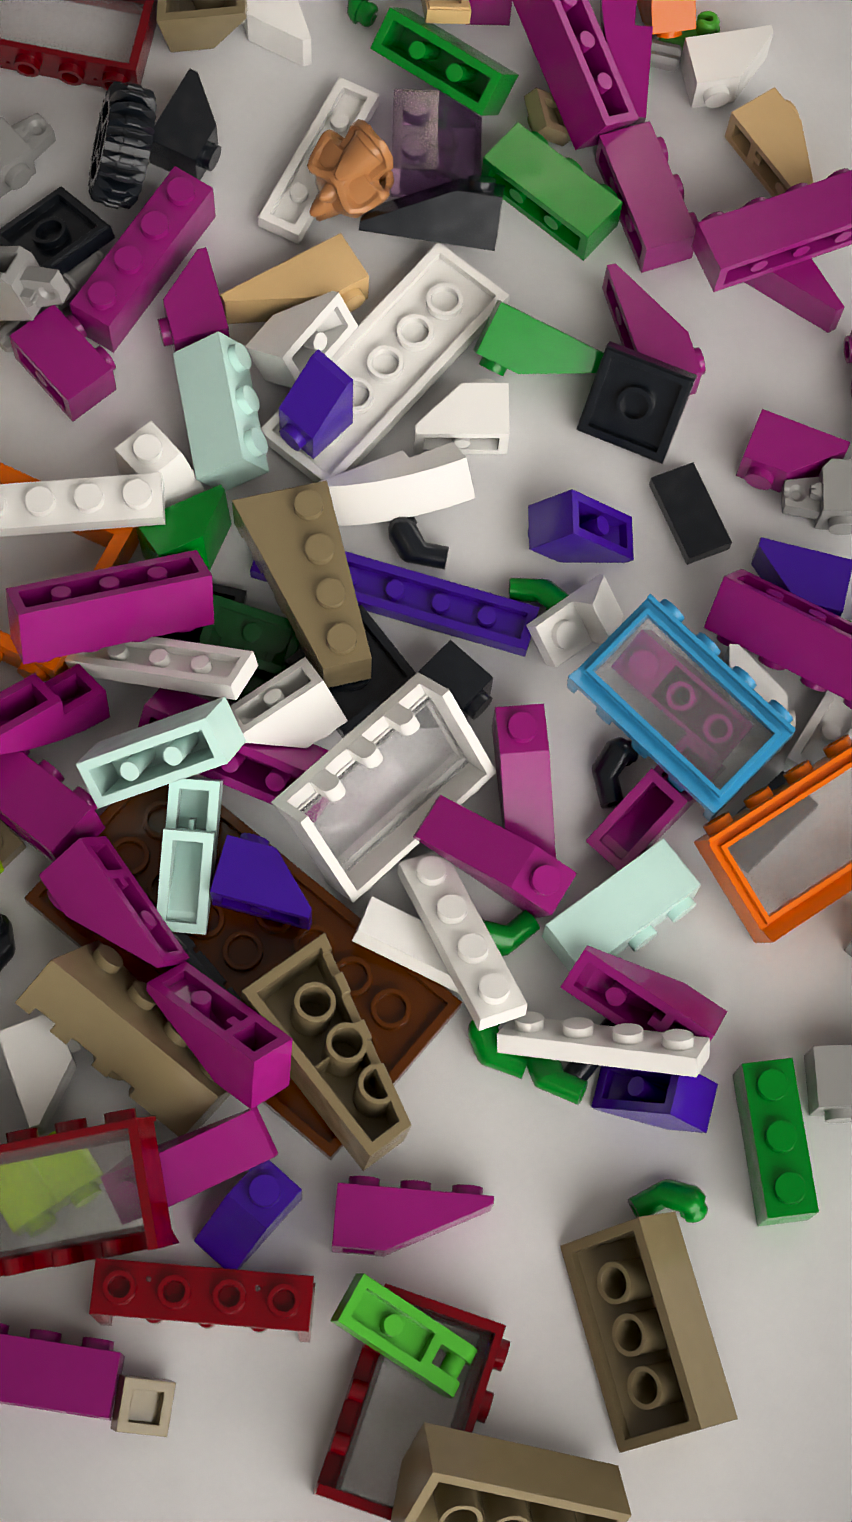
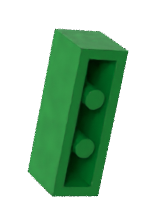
(444, 61)
(552, 191)
(775, 1142)

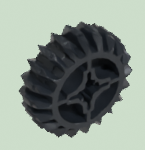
(122, 145)

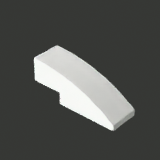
(401, 486)

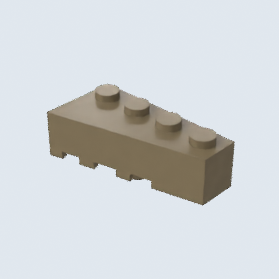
(306, 566)
(130, 1037)
(332, 1051)

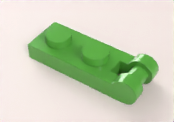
(403, 1334)

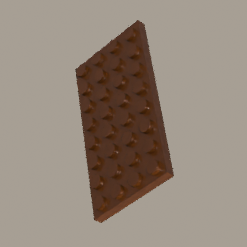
(395, 1002)

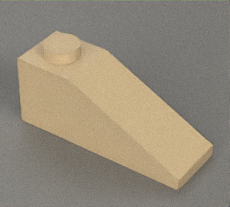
(771, 141)
(299, 279)

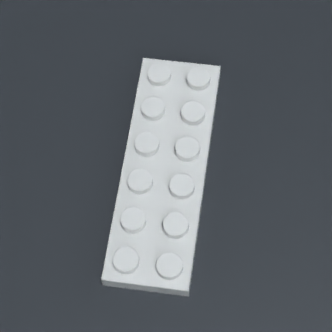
(400, 355)

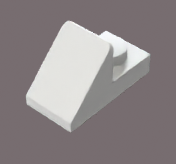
(576, 621)

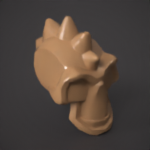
(350, 172)

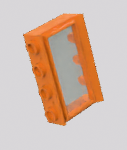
(788, 847)

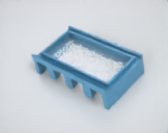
(683, 704)

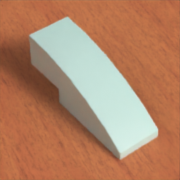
(189, 853)

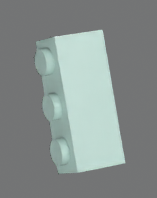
(221, 411)
(161, 752)
(625, 907)

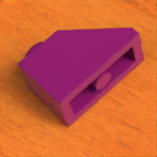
(193, 305)
(786, 451)

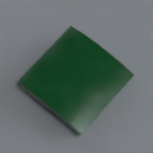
(251, 630)

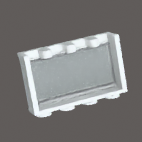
(379, 782)

